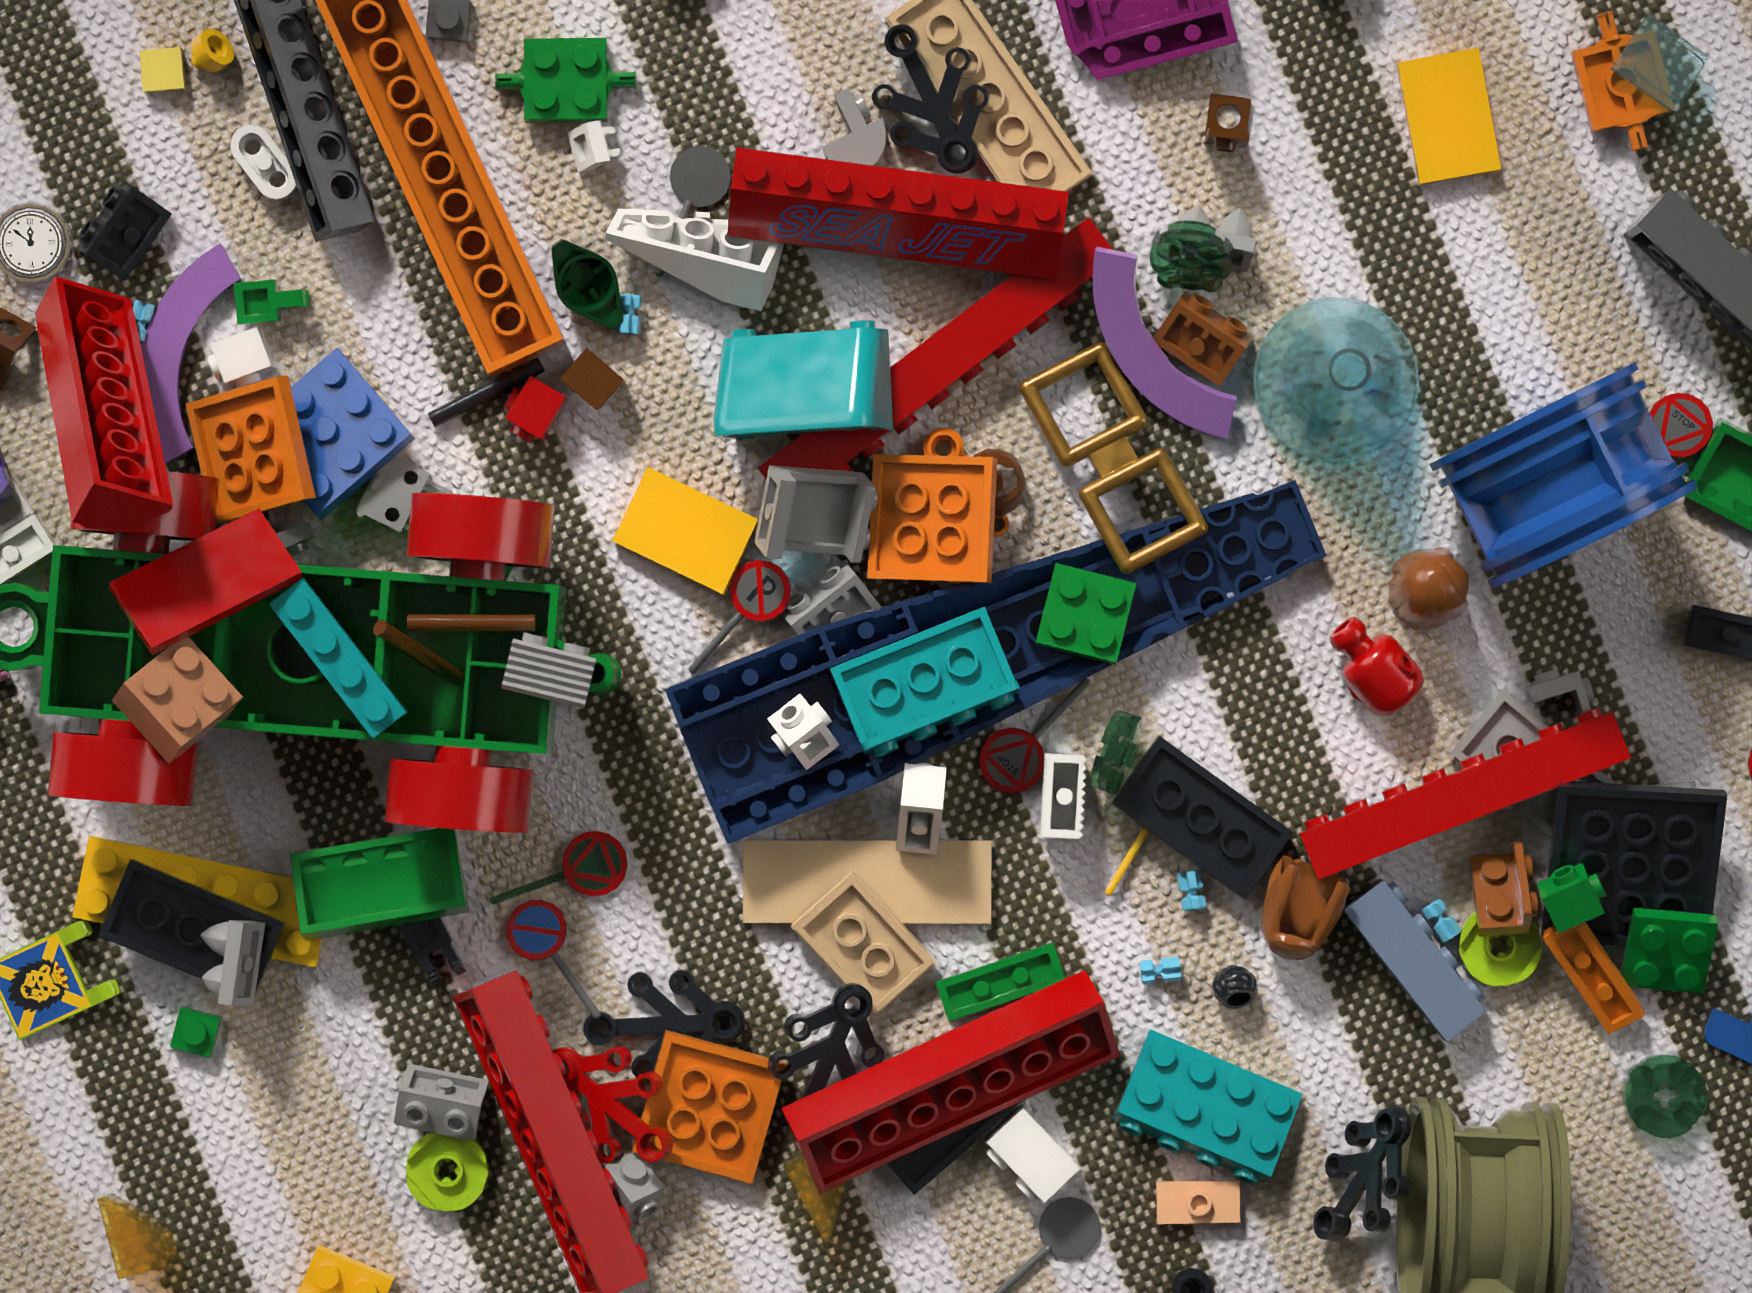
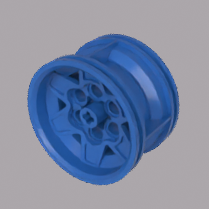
(1563, 476)

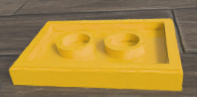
(1448, 116)
(685, 530)

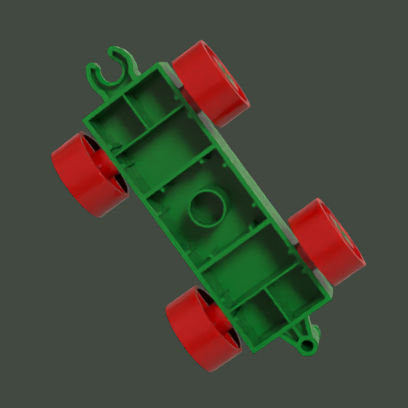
(94, 649)

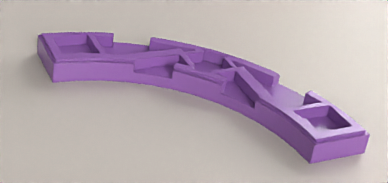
(169, 336)
(1141, 356)

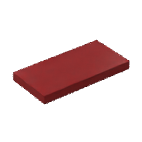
(205, 581)

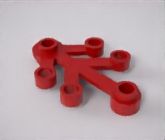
(603, 1102)

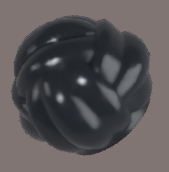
(1234, 987)

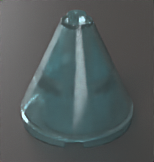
(1335, 380)

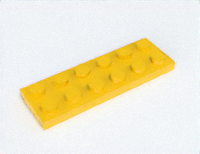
(261, 890)

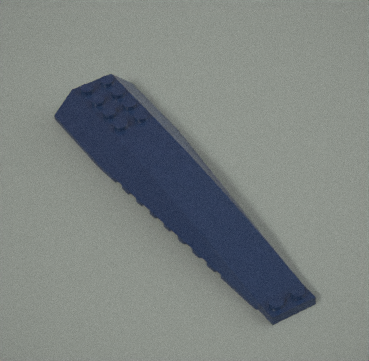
(727, 709)

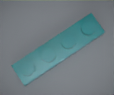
(338, 658)

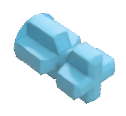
(143, 314)
(630, 322)
(1190, 882)
(1445, 926)
(1168, 970)

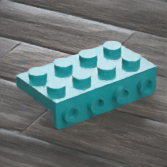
(925, 682)
(1207, 1108)

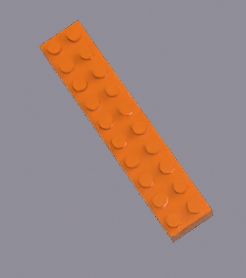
(444, 180)

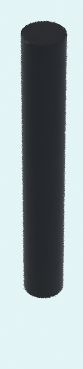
(486, 392)

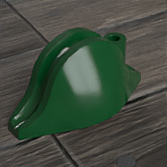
(586, 283)

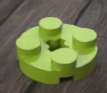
(1504, 968)
(445, 1193)

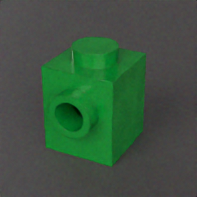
(1572, 896)

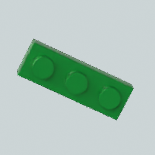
(1000, 981)

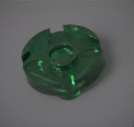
(1205, 271)
(1116, 752)
(1682, 1111)

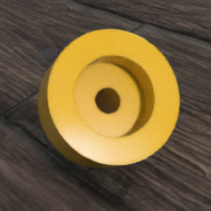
(211, 51)

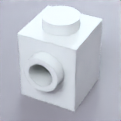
(241, 358)

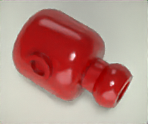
(1377, 668)

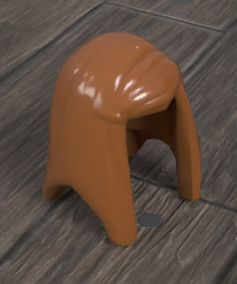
(1428, 588)
(1300, 909)

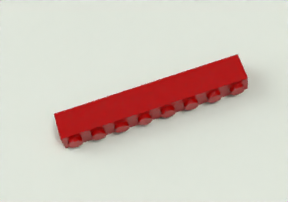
(1463, 795)

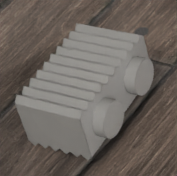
(549, 672)

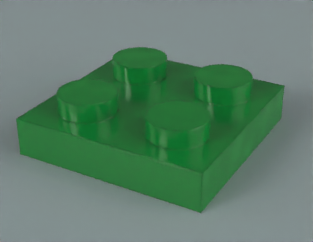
(1085, 614)
(1669, 950)

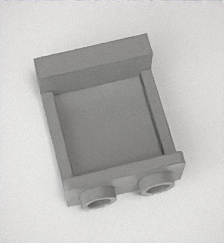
(815, 512)

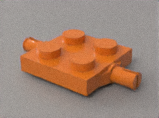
(1606, 95)

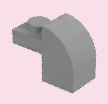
(865, 142)

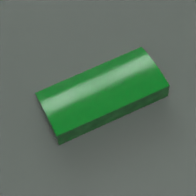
(1725, 474)
(378, 883)

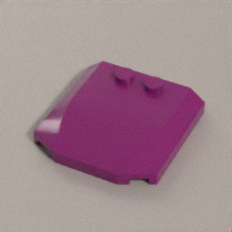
(1136, 34)

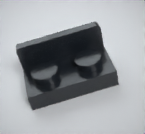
(122, 229)

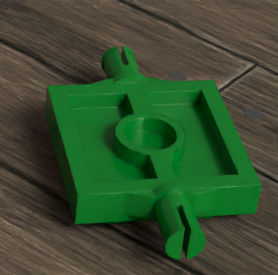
(565, 80)

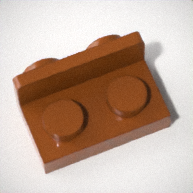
(1203, 337)
(1503, 892)

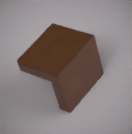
(592, 379)

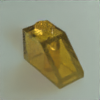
(822, 1206)
(135, 1237)

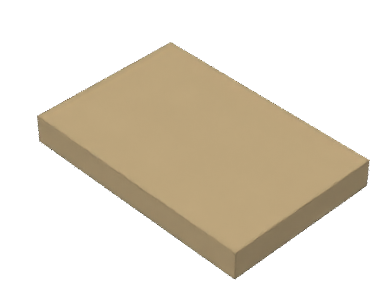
(863, 941)

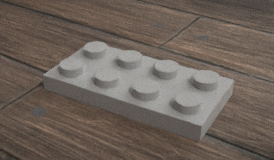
(1503, 723)

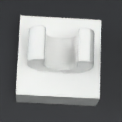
(590, 145)

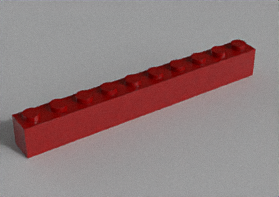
(956, 353)

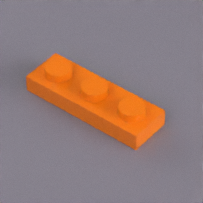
(1595, 976)

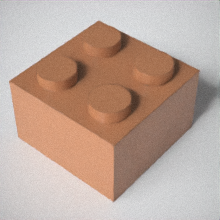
(177, 698)

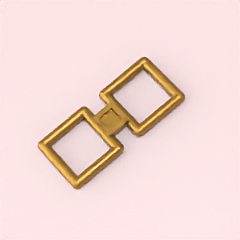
(1113, 458)

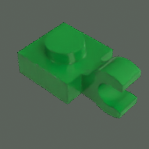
(262, 301)

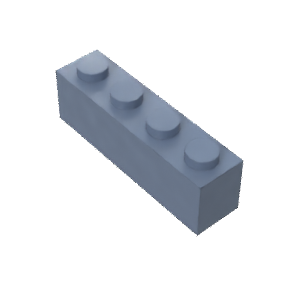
(1414, 960)

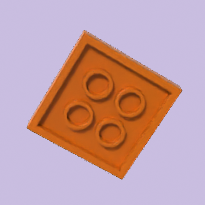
(253, 447)
(932, 518)
(712, 1105)

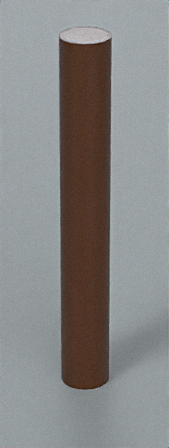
(471, 623)
(418, 652)

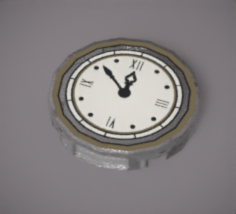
(34, 243)

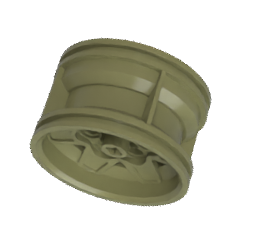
(1484, 1202)

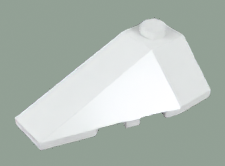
(700, 253)

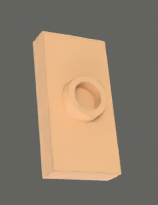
(1198, 1201)

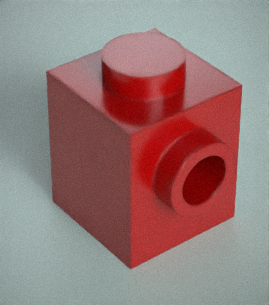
(534, 409)

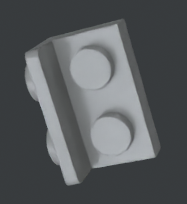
(832, 599)
(440, 1102)

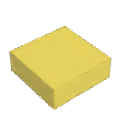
(162, 70)

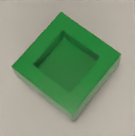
(196, 1031)

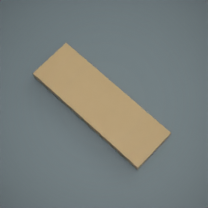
(1015, 129)
(918, 888)

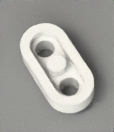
(263, 164)

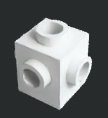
(803, 731)

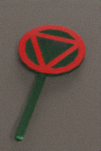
(591, 865)

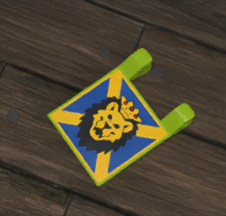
(44, 984)

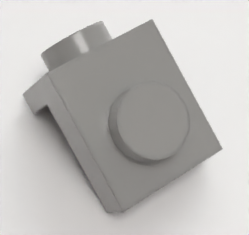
(1552, 684)
(636, 1186)

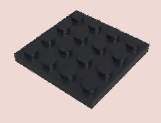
(1645, 845)

